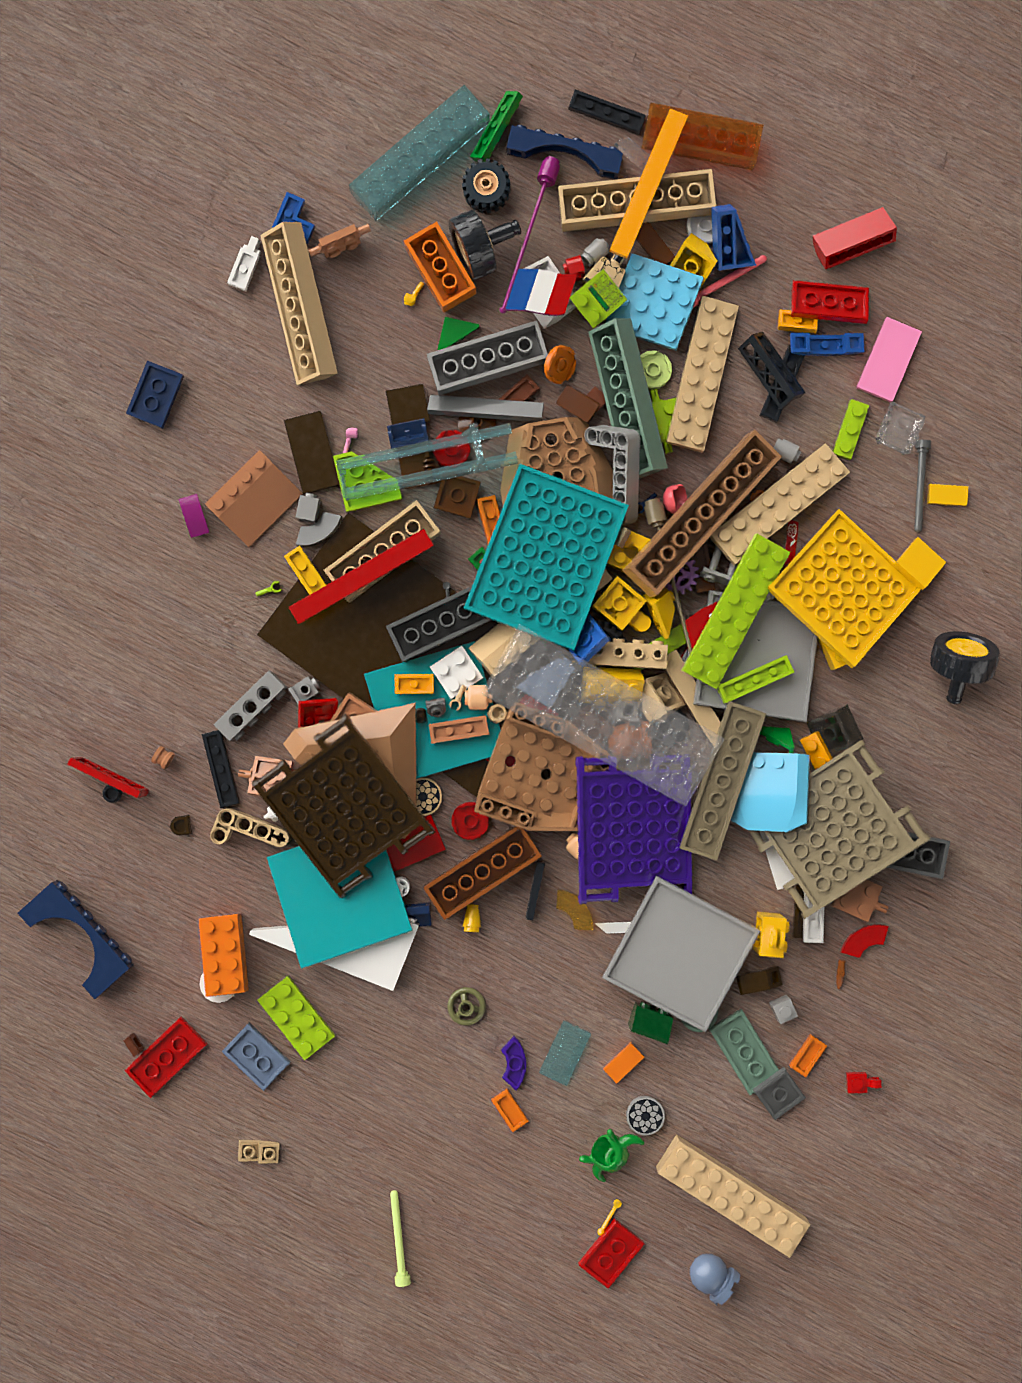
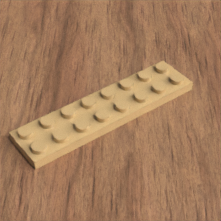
(702, 374)
(780, 503)

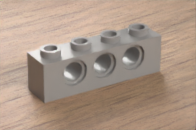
(226, 722)

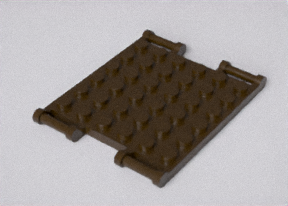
(343, 807)

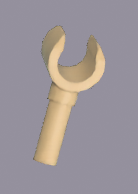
(458, 698)

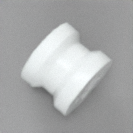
(406, 887)

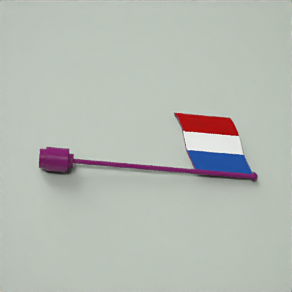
(539, 289)

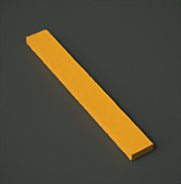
(648, 183)

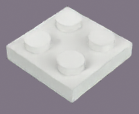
(456, 670)

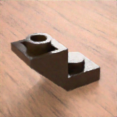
(759, 980)

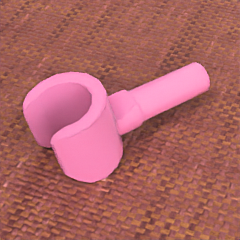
(350, 433)

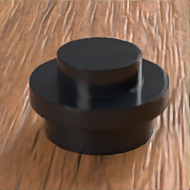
(111, 794)

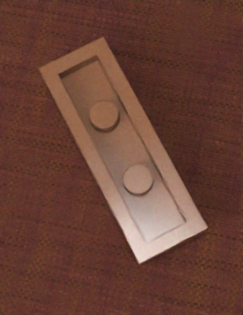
(458, 729)

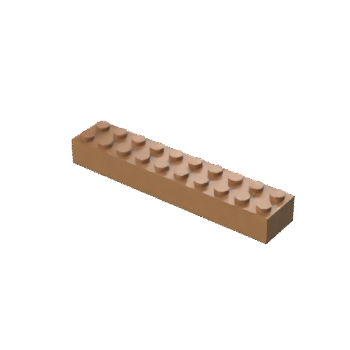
(702, 513)

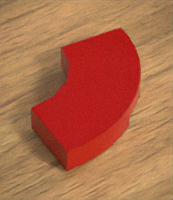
(863, 938)

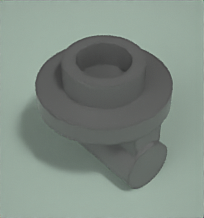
(436, 707)

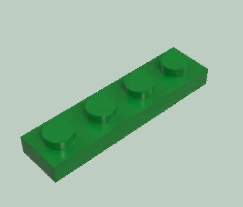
(496, 126)

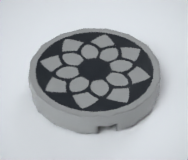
(645, 1115)

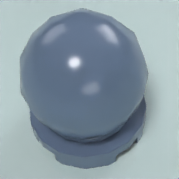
(713, 1278)

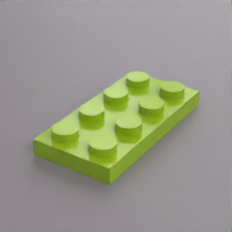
(296, 1017)

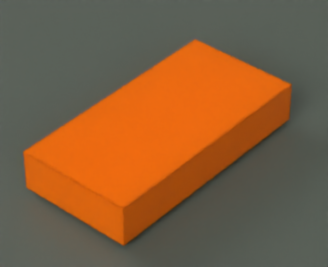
(808, 1055)
(623, 1062)
(510, 1110)

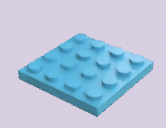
(657, 300)

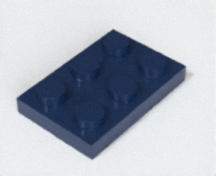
(155, 394)

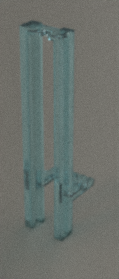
(471, 435)

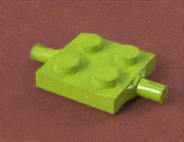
(663, 413)

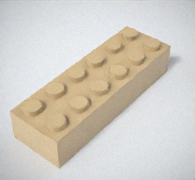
(393, 532)

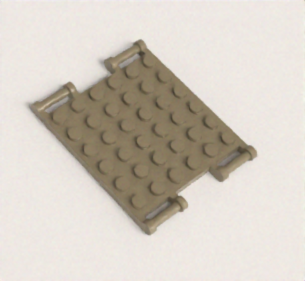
(846, 835)

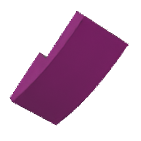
(193, 515)

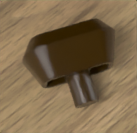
(421, 715)

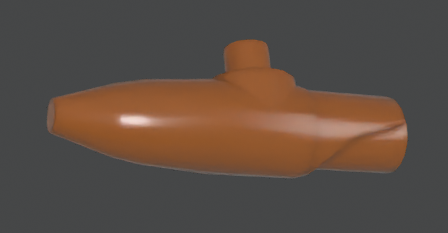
(840, 973)

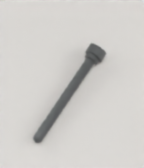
(922, 448)

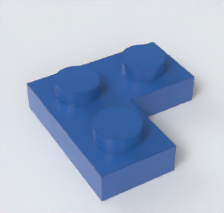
(290, 212)

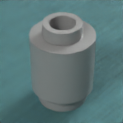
(595, 252)
(788, 450)

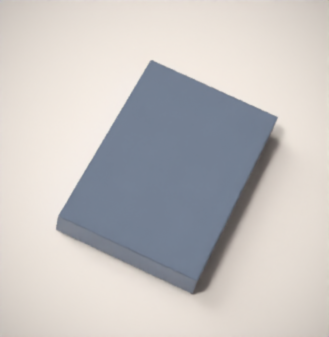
(256, 1056)

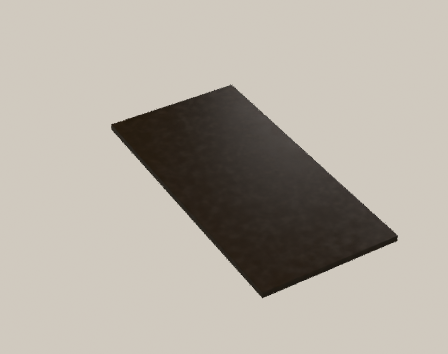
(353, 636)

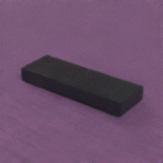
(535, 890)

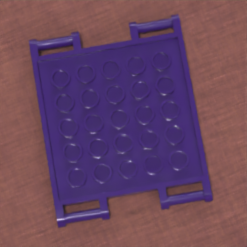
(627, 833)

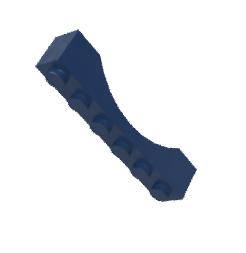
(528, 142)

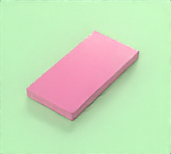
(888, 359)

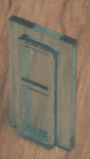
(565, 1052)

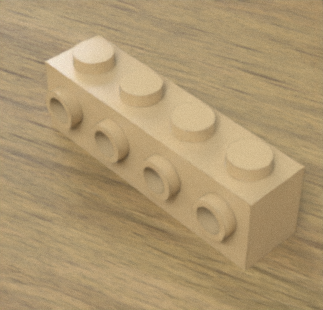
(632, 654)

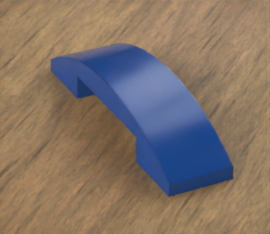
(827, 344)

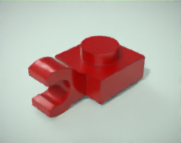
(858, 1082)

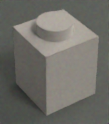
(308, 508)
(783, 1009)

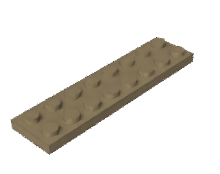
(722, 781)

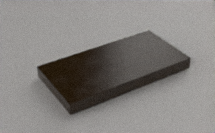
(311, 452)

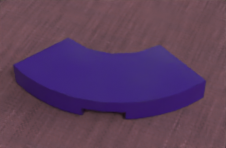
(516, 1063)

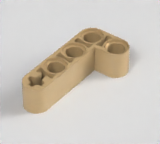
(253, 830)

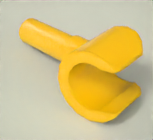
(410, 299)

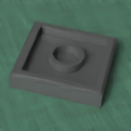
(779, 1093)

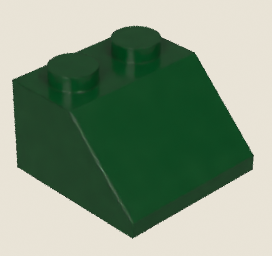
(650, 1022)

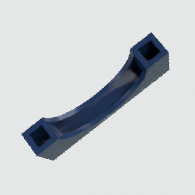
(109, 960)

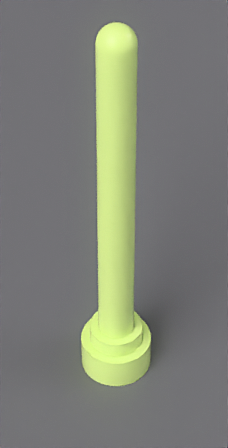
(402, 1277)

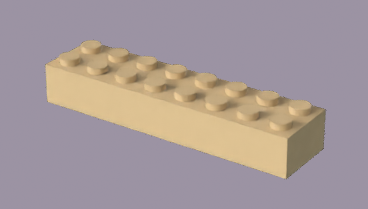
(606, 202)
(733, 1196)

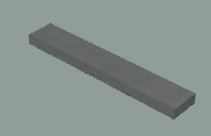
(485, 408)

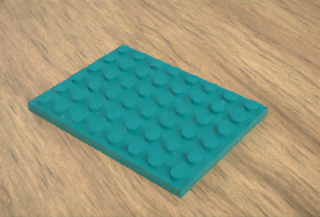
(546, 556)

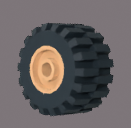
(486, 185)

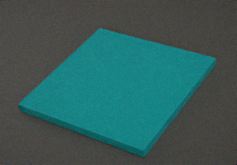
(441, 755)
(332, 926)

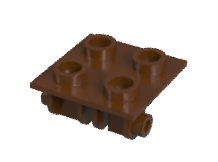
(418, 463)

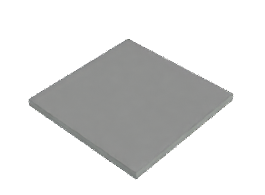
(779, 636)
(681, 953)

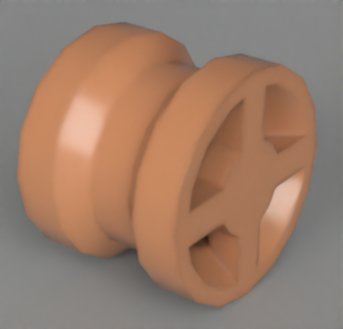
(162, 757)

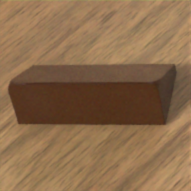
(578, 403)

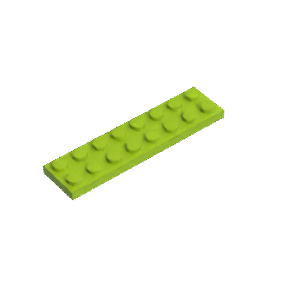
(735, 611)

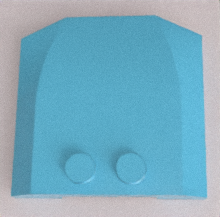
(774, 793)

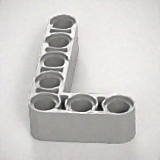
(625, 465)

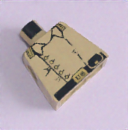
(612, 268)

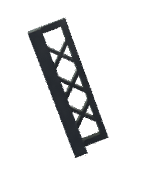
(773, 366)

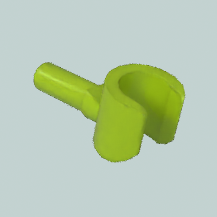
(269, 589)

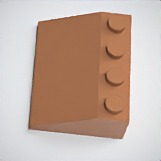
(254, 498)

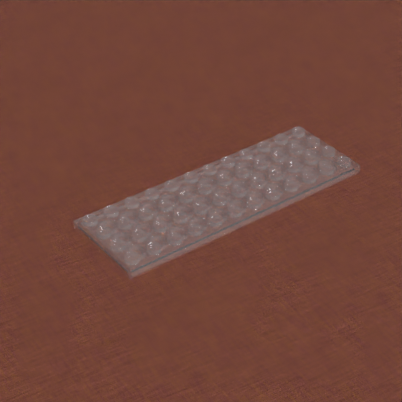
(602, 715)

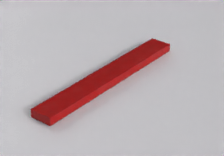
(361, 576)

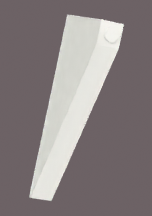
(374, 963)

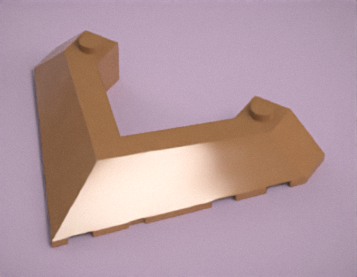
(387, 731)

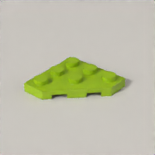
(364, 475)

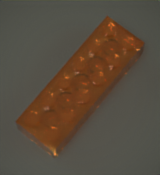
(708, 137)

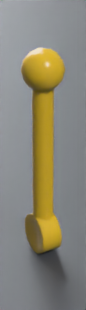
(617, 1204)

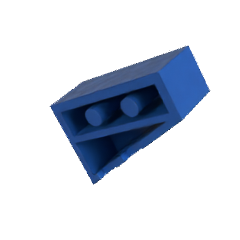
(729, 239)

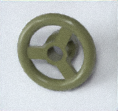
(462, 1012)

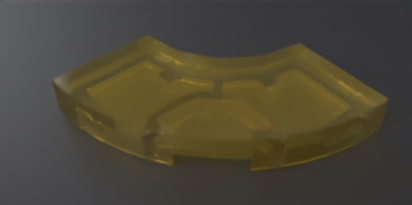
(578, 912)

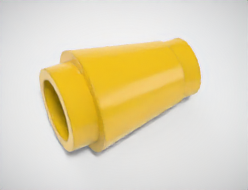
(472, 919)

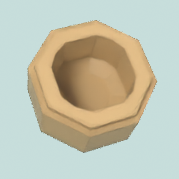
(497, 713)

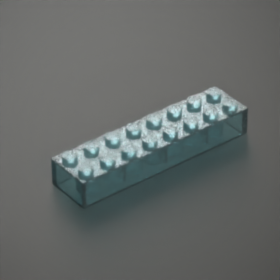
(419, 152)

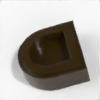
(181, 825)

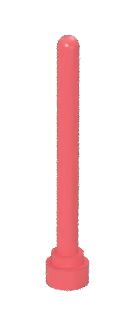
(727, 279)

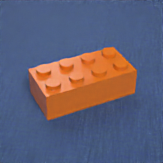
(440, 267)
(223, 955)

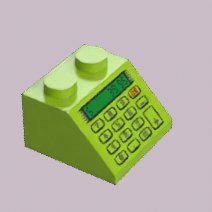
(598, 298)

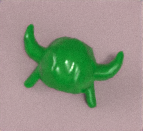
(610, 1153)

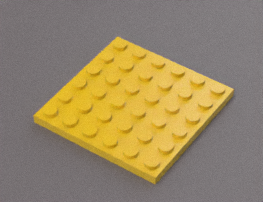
(844, 588)

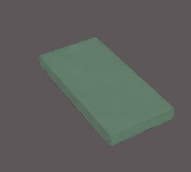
(744, 1050)

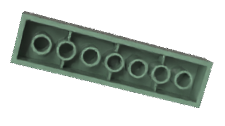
(627, 389)

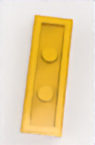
(305, 570)

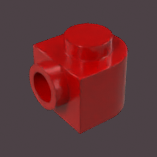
(574, 266)

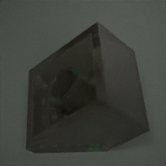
(836, 729)

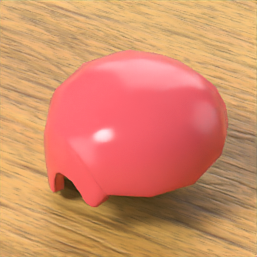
(674, 497)

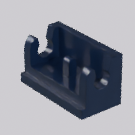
(407, 433)

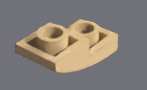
(258, 1151)

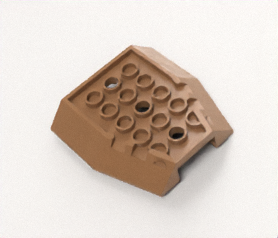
(570, 455)
(518, 791)

